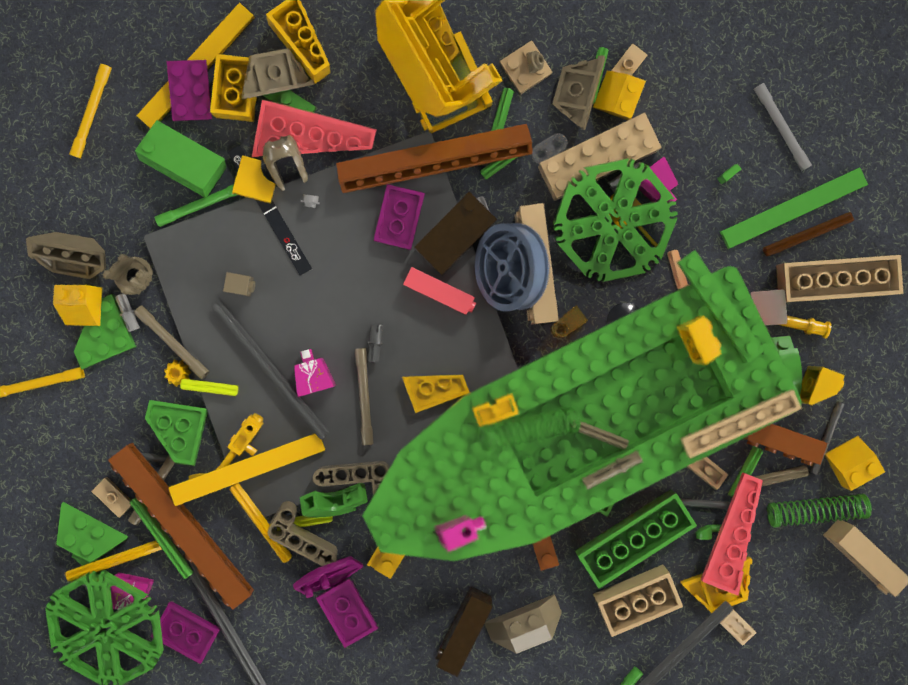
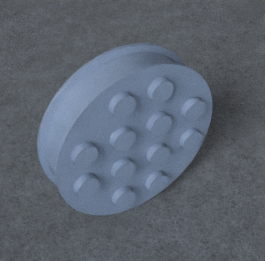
(511, 266)

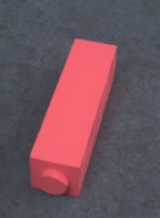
(439, 291)

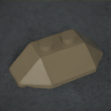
(67, 254)
(526, 625)

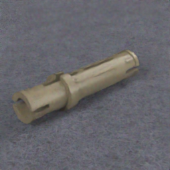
(611, 470)

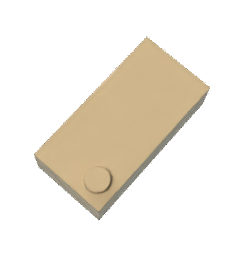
(867, 557)
(638, 600)

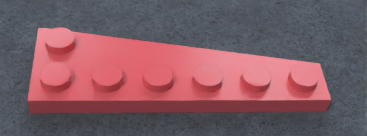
(730, 548)

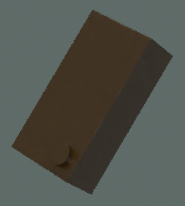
(455, 233)
(463, 631)

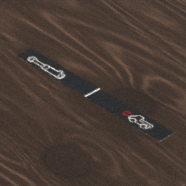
(278, 224)

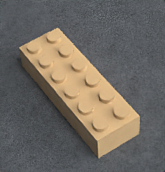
(630, 140)
(840, 278)
(546, 308)

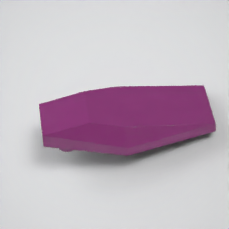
(327, 576)

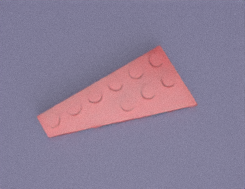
(310, 130)

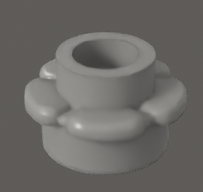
(310, 201)

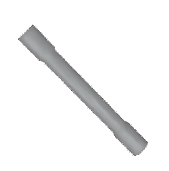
(798, 154)

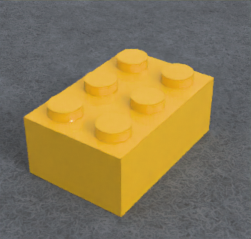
(228, 89)

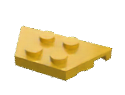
(712, 596)

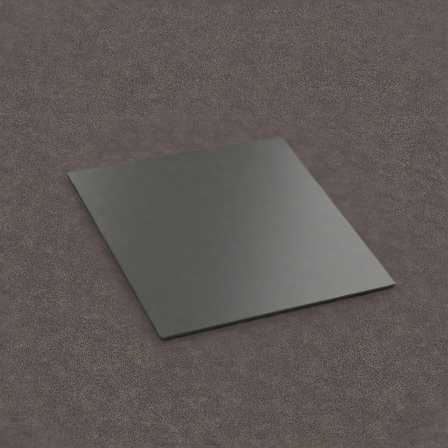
(325, 311)

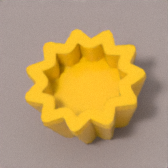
(176, 372)

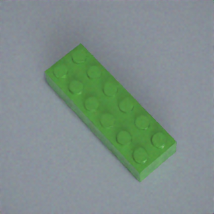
(635, 538)

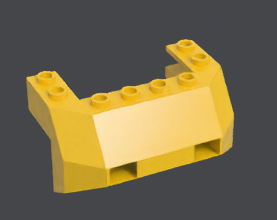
(422, 62)

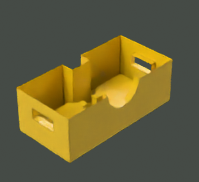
(493, 413)

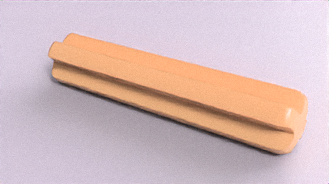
(679, 276)

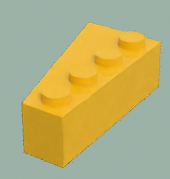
(296, 32)

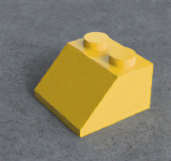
(619, 94)
(78, 304)
(699, 340)
(820, 384)
(854, 463)

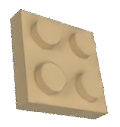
(517, 68)

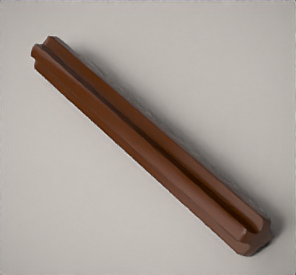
(808, 234)

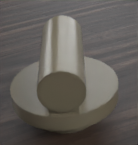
(535, 61)

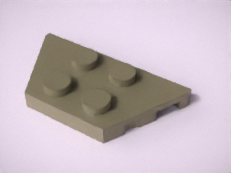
(273, 73)
(578, 89)

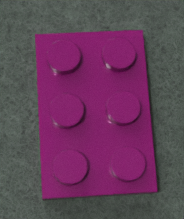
(189, 90)
(399, 217)
(347, 612)
(187, 632)

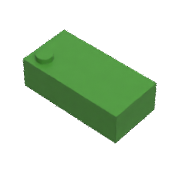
(181, 159)

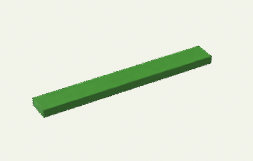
(793, 208)

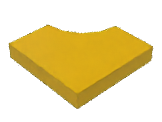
(251, 181)

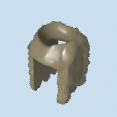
(279, 149)
(119, 271)

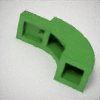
(790, 358)
(334, 503)

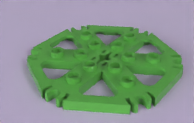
(622, 203)
(106, 642)

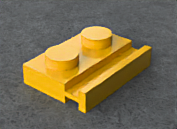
(385, 562)

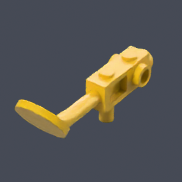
(241, 441)

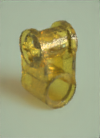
(571, 321)

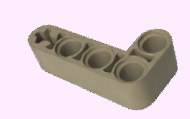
(352, 477)
(305, 537)

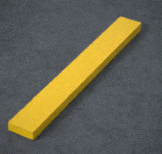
(215, 44)
(246, 469)

